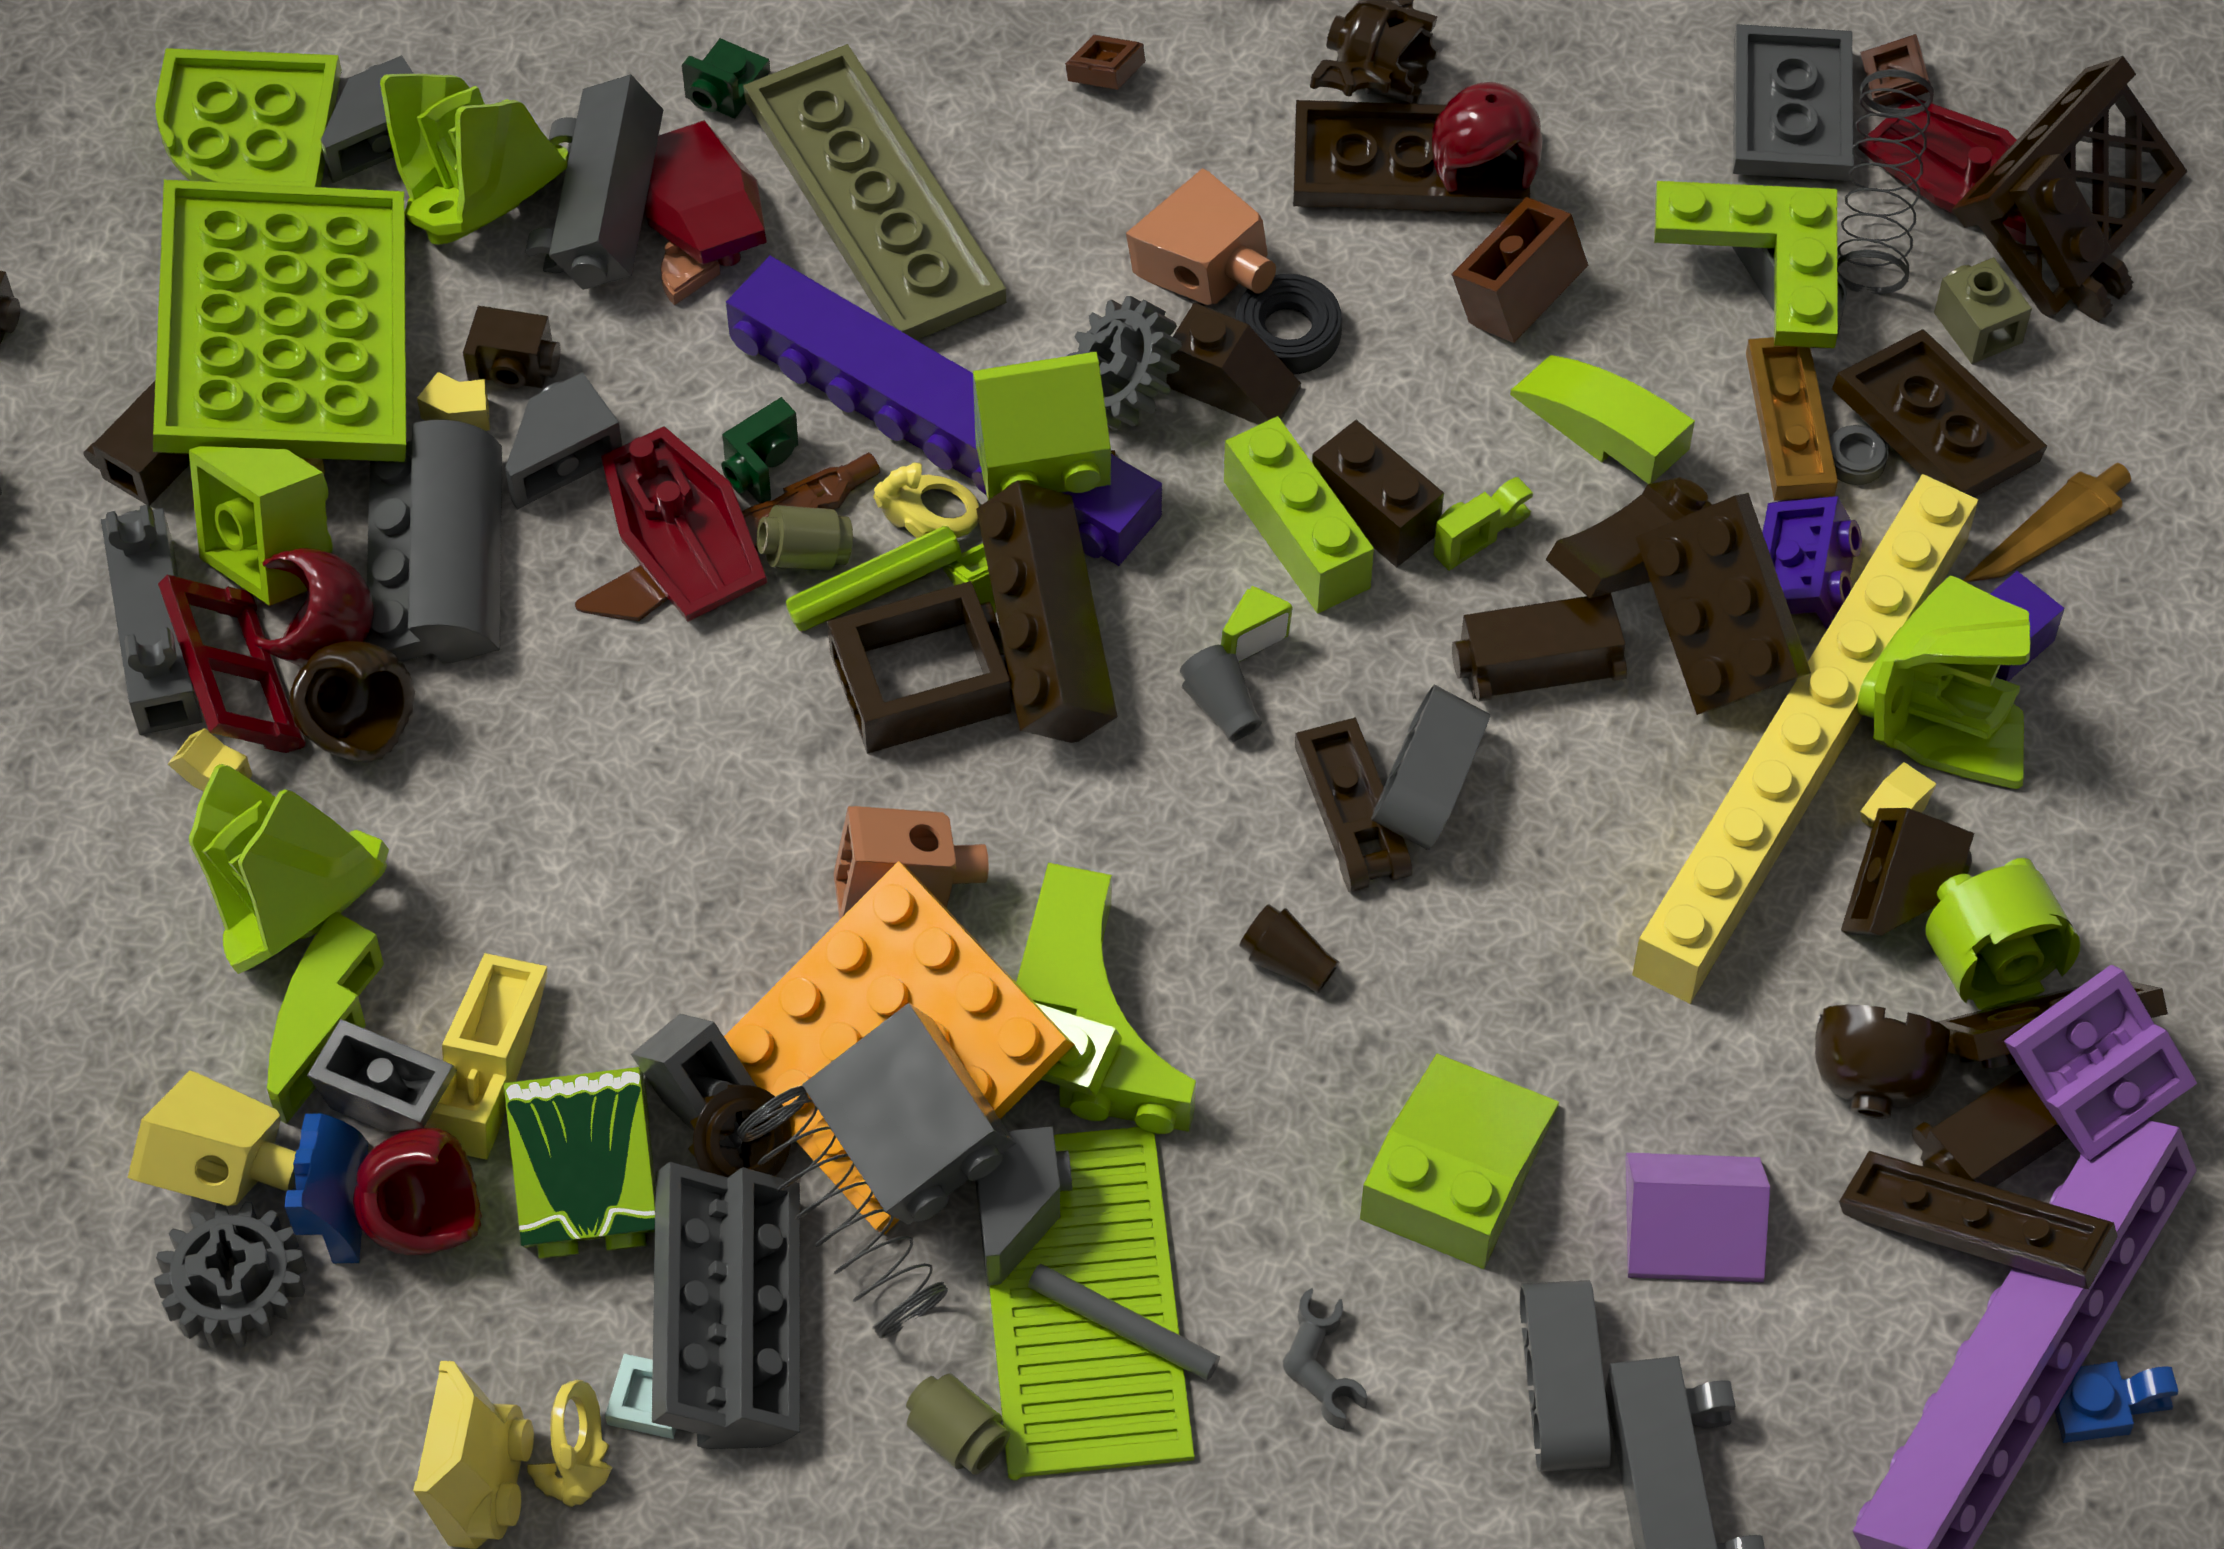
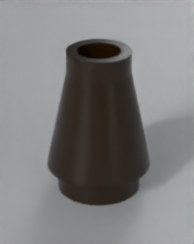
(1287, 948)

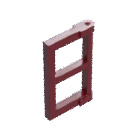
(201, 659)

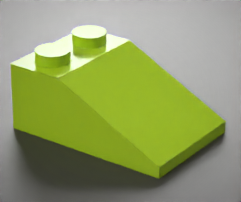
(1456, 1160)

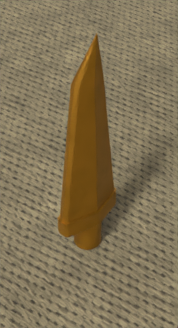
(2066, 513)

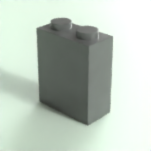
(909, 1115)

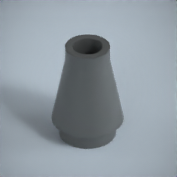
(1221, 691)

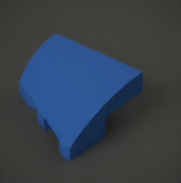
(326, 1184)

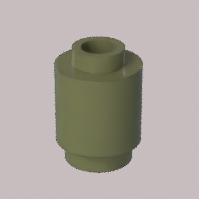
(805, 538)
(956, 1423)

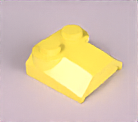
(471, 1461)

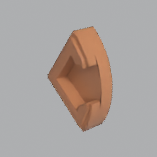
(684, 273)

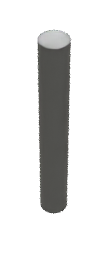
(1124, 1322)

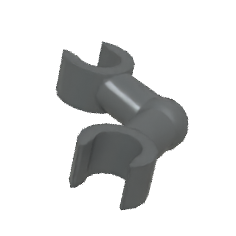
(1302, 1365)

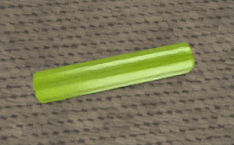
(873, 578)

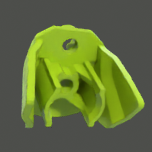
(463, 156)
(1939, 686)
(276, 865)

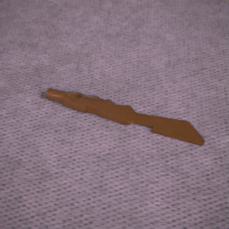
(636, 593)

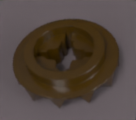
(718, 1121)

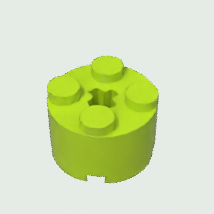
(2001, 934)

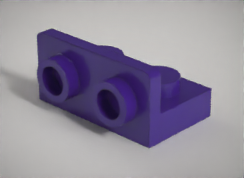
(1813, 553)

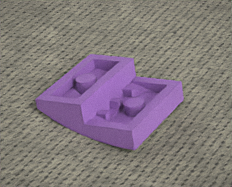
(2100, 1062)

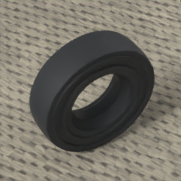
(1307, 297)

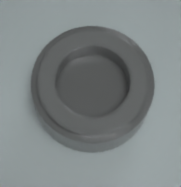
(1858, 454)

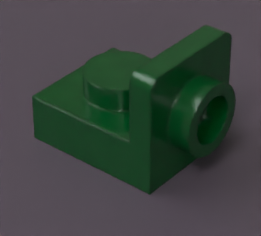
(719, 78)
(759, 443)

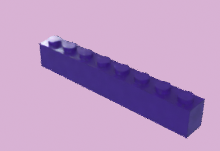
(909, 392)

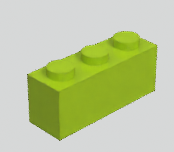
(1298, 514)

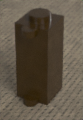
(127, 455)
(1540, 646)
(1991, 1134)

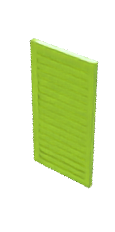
(1066, 1384)

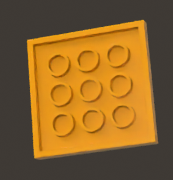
(875, 960)

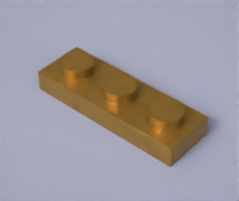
(1791, 420)

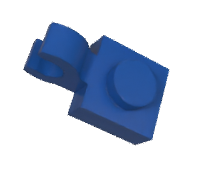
(2103, 1404)

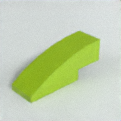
(1607, 415)
(320, 993)

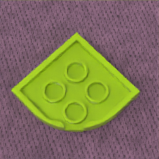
(246, 114)

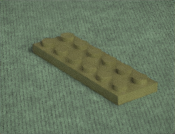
(874, 194)

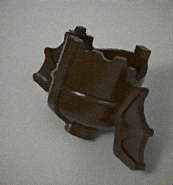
(1379, 49)

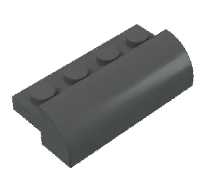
(437, 544)
(726, 1307)

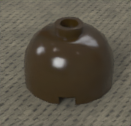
(1879, 1058)

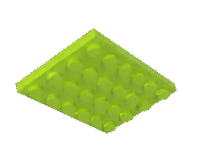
(281, 320)

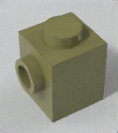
(1982, 310)

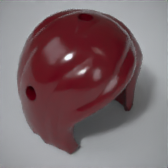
(1483, 125)
(335, 609)
(417, 1193)

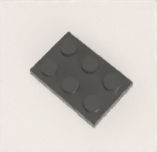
(1793, 102)

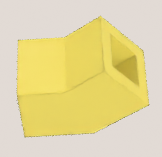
(455, 401)
(202, 754)
(1901, 789)

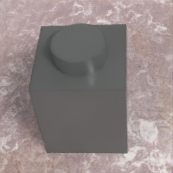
(358, 127)
(560, 439)
(690, 1063)
(379, 1079)
(1021, 1200)

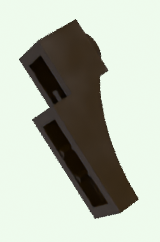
(1607, 554)

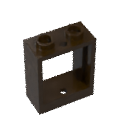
(929, 711)

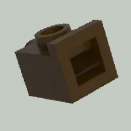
(510, 348)

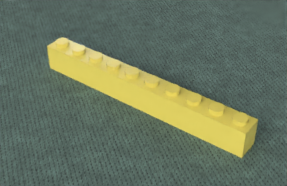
(1800, 744)

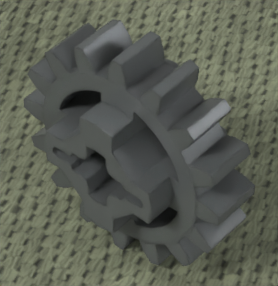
(1132, 356)
(261, 1279)

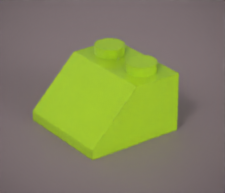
(1042, 425)
(255, 507)

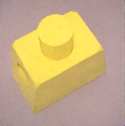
(210, 1143)

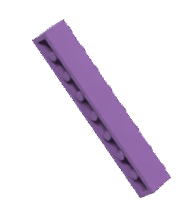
(2024, 1356)

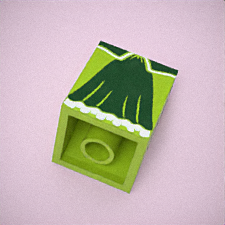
(582, 1160)

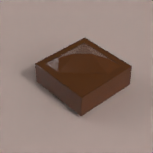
(1896, 55)
(1105, 62)

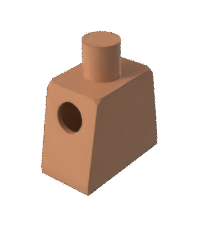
(1202, 243)
(920, 840)

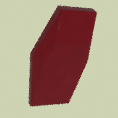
(1955, 155)
(704, 196)
(682, 523)

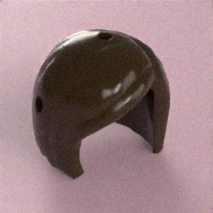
(353, 700)

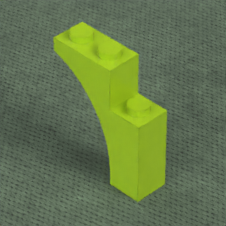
(1068, 973)

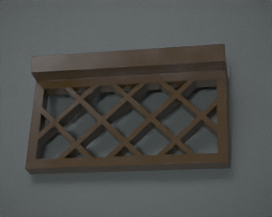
(2057, 131)

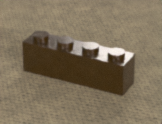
(1046, 613)

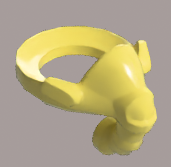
(902, 503)
(579, 1466)

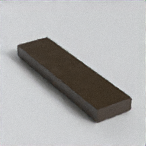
(1979, 1219)

